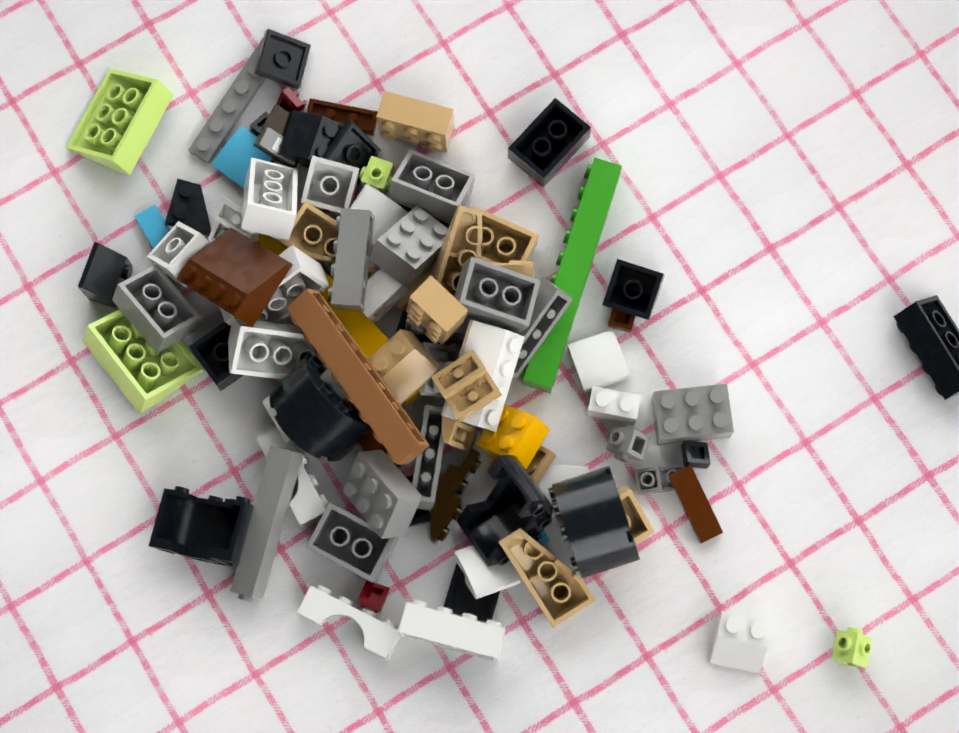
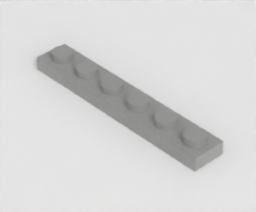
(228, 110)

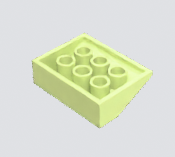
(120, 120)
(134, 365)

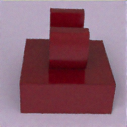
(289, 101)
(373, 596)

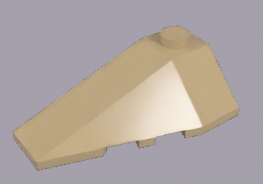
(315, 235)
(459, 244)
(549, 580)

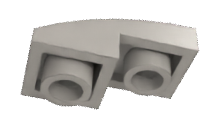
(655, 479)

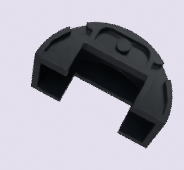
(315, 413)
(511, 505)
(593, 522)
(202, 527)

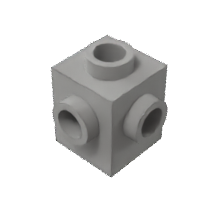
(627, 443)

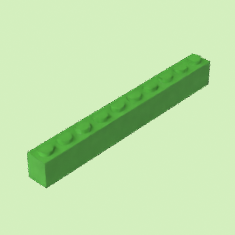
(574, 267)

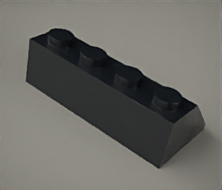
(935, 342)

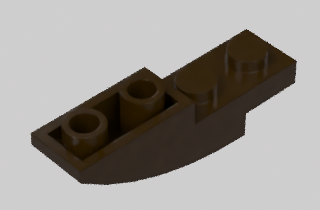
(447, 504)

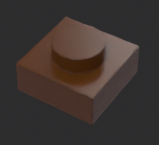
(621, 321)

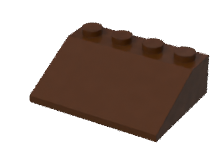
(235, 275)

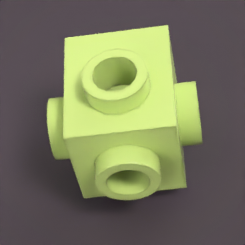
(377, 174)
(852, 648)

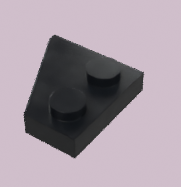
(189, 207)

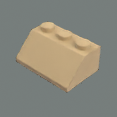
(404, 364)

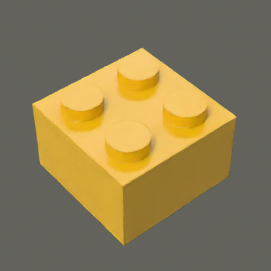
(516, 435)

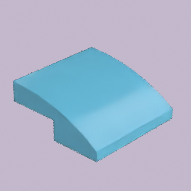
(236, 156)

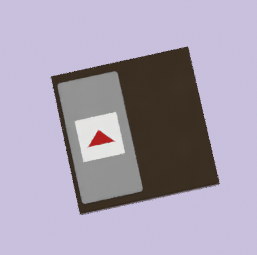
(272, 134)

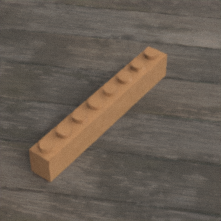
(357, 377)

